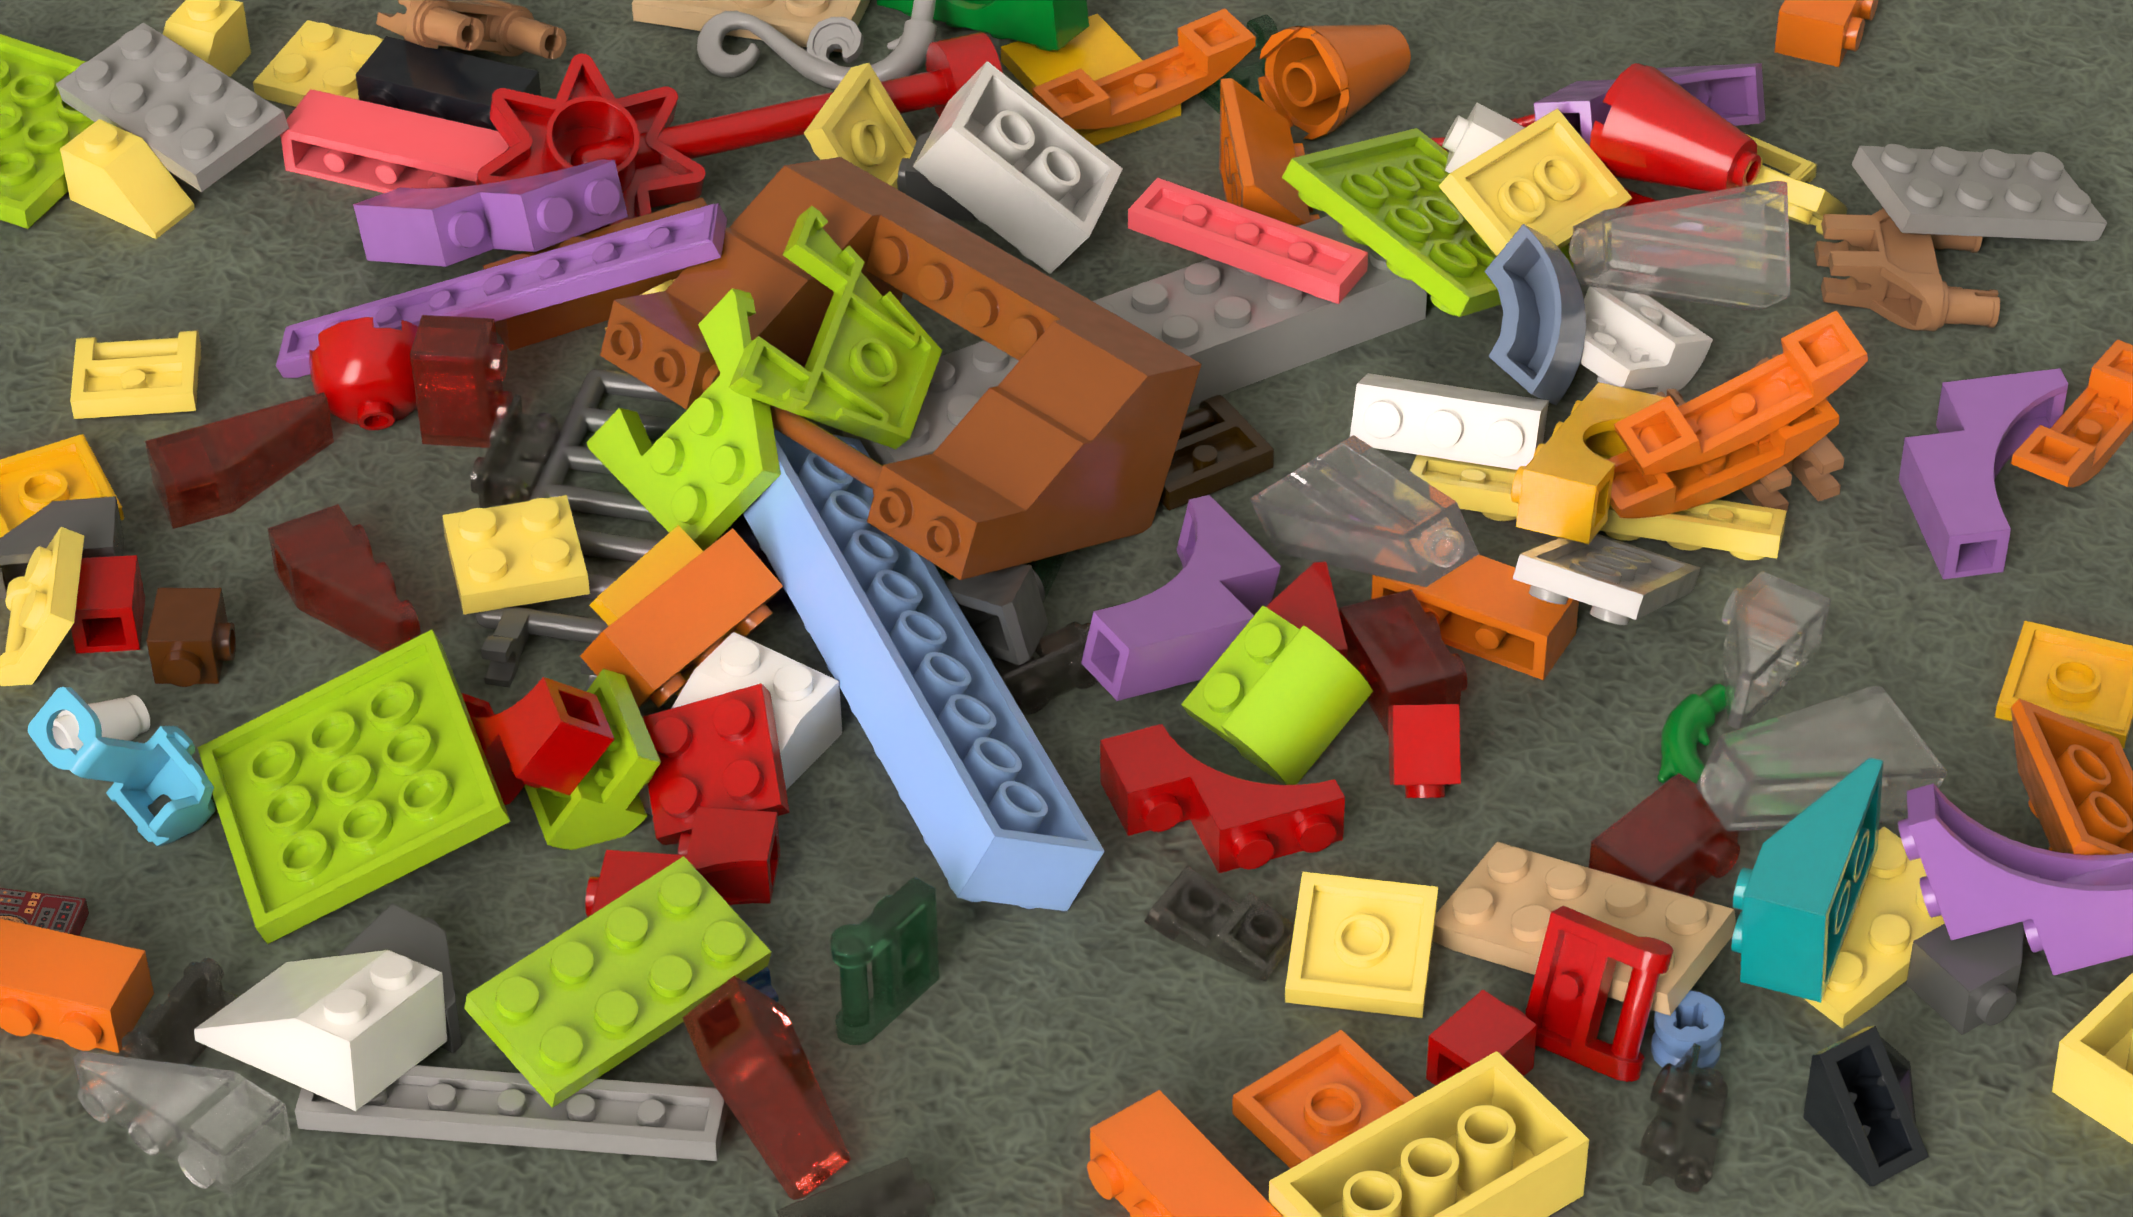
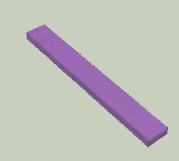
(533, 281)

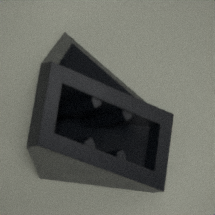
(1865, 1105)

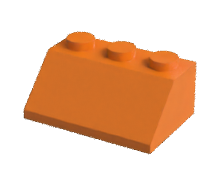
(1255, 154)
(2074, 782)

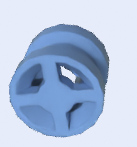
(1696, 1021)

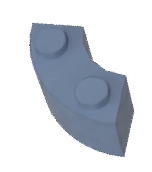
(1541, 315)

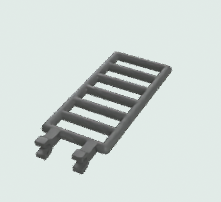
(517, 623)

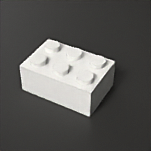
(1018, 168)

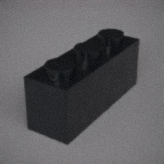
(439, 81)

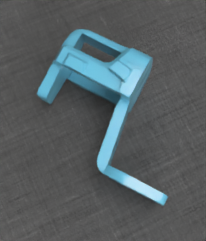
(137, 769)

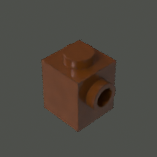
(189, 636)

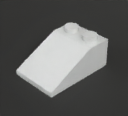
(802, 699)
(335, 1023)

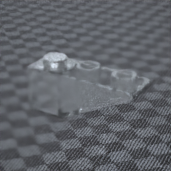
(201, 1117)

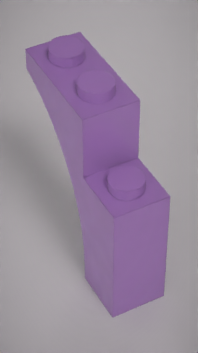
(1729, 90)
(513, 214)
(1954, 472)
(1191, 619)
(1983, 881)

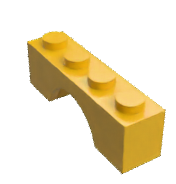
(1569, 479)

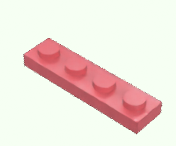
(1248, 240)

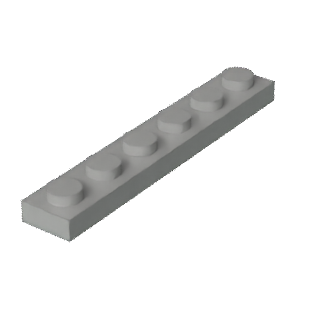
(510, 1111)

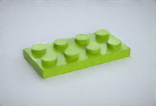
(616, 981)

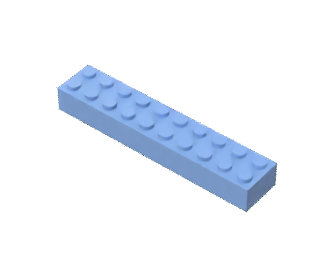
(923, 691)

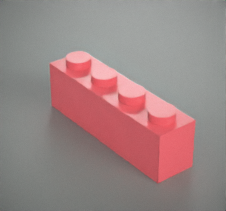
(383, 145)

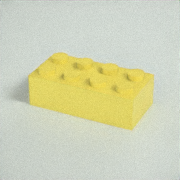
(1458, 1150)

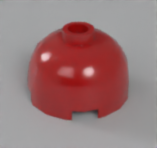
(365, 372)

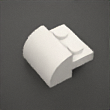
(1639, 342)

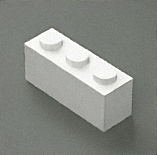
(1448, 421)

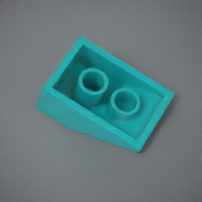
(1808, 888)

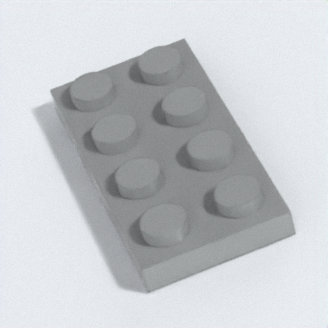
(176, 102)
(1978, 193)
(1607, 574)

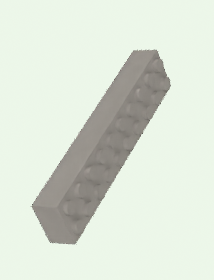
(1210, 311)

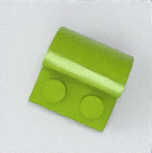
(1278, 696)
(607, 798)

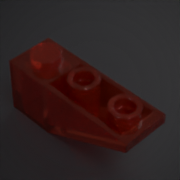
(235, 459)
(334, 579)
(768, 1084)

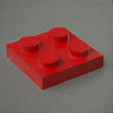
(715, 757)

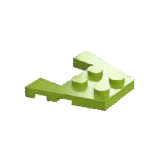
(868, 357)
(713, 455)

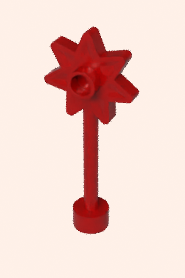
(656, 159)

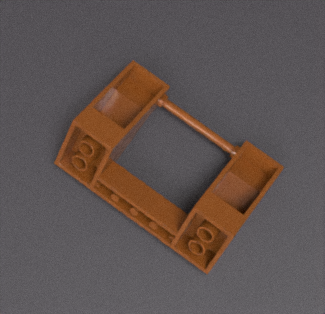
(1037, 467)

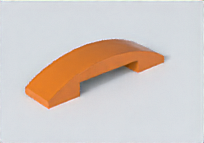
(1203, 55)
(1748, 406)
(2089, 429)
(1674, 491)

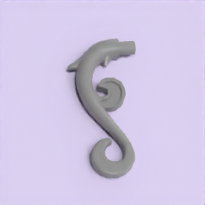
(825, 37)

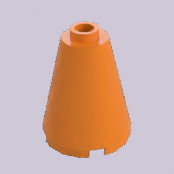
(1326, 68)

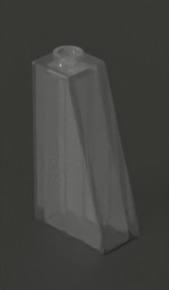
(1692, 248)
(1365, 517)
(1784, 764)

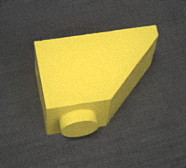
(212, 32)
(123, 180)

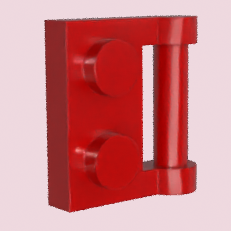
(1574, 988)

